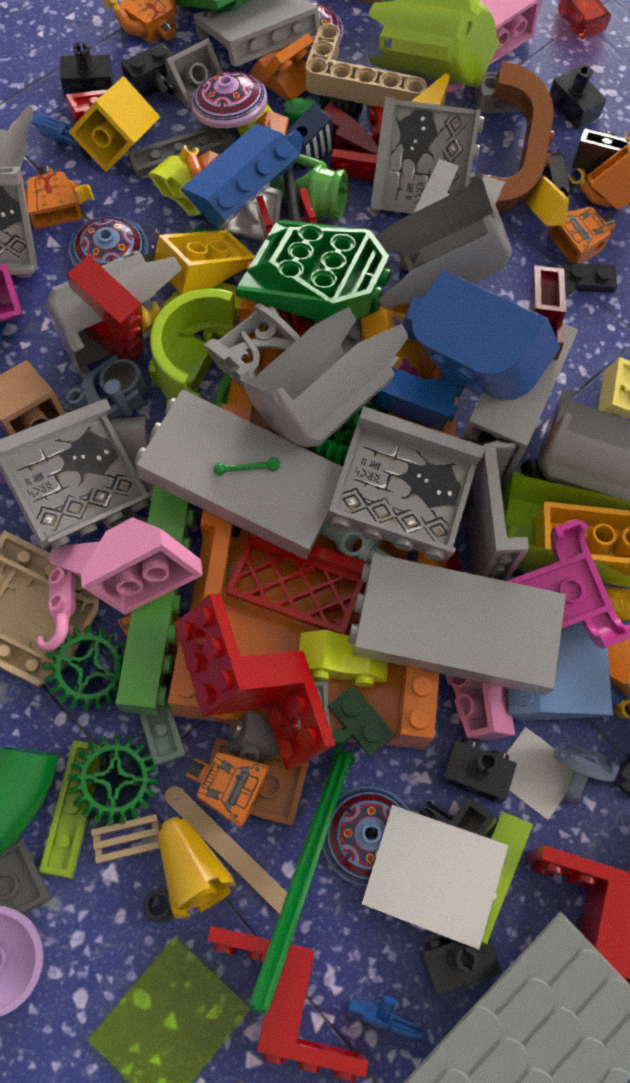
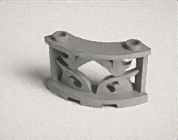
(233, 346)

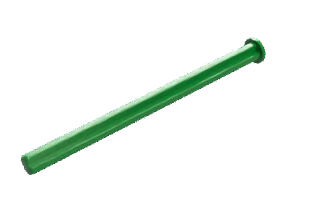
(300, 883)

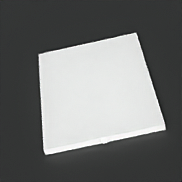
(436, 876)

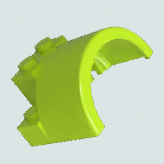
(177, 355)

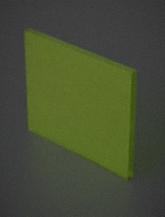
(169, 1020)

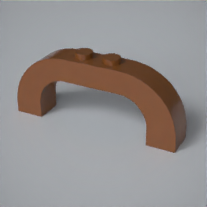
(532, 97)

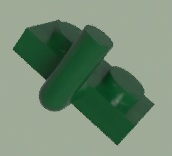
(359, 722)

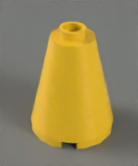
(191, 869)

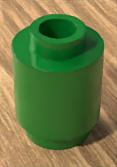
(296, 107)

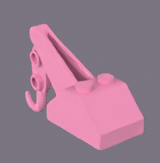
(514, 25)
(124, 570)

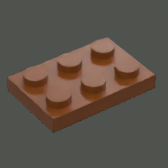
(280, 791)

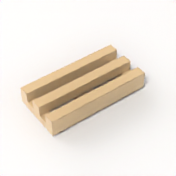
(98, 844)

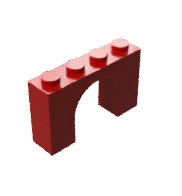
(121, 312)

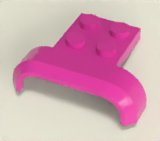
(580, 581)

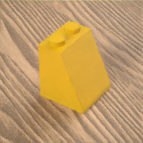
(114, 123)

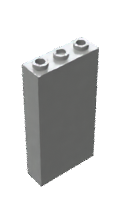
(278, 505)
(458, 624)

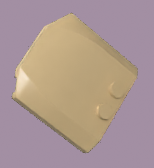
(26, 609)

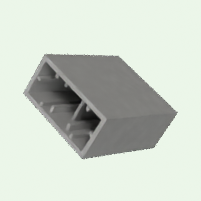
(516, 419)

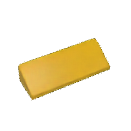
(548, 203)

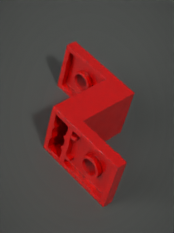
(239, 683)
(606, 905)
(282, 1022)

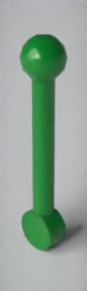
(273, 465)

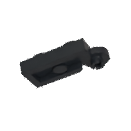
(589, 277)

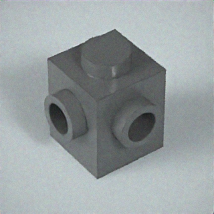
(252, 738)

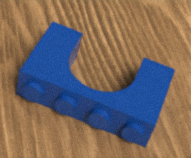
(419, 398)

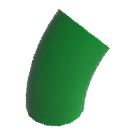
(23, 788)

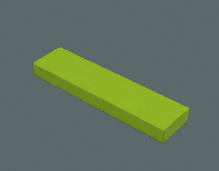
(68, 824)
(514, 833)

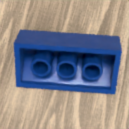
(240, 174)

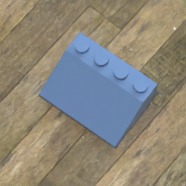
(580, 683)

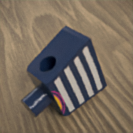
(317, 133)

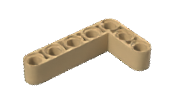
(350, 81)

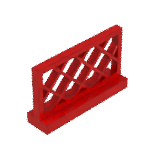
(319, 559)

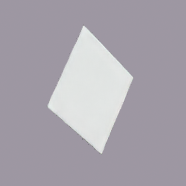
(538, 775)

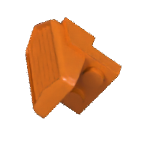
(285, 69)

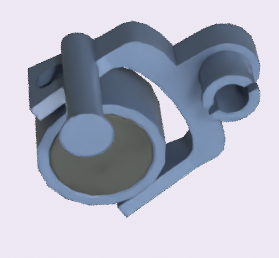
(121, 383)

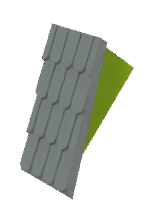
(545, 1020)

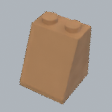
(26, 399)

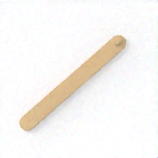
(226, 847)

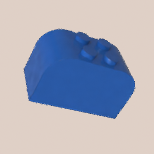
(483, 338)

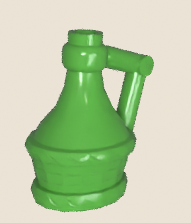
(324, 187)

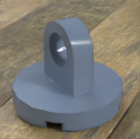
(584, 763)

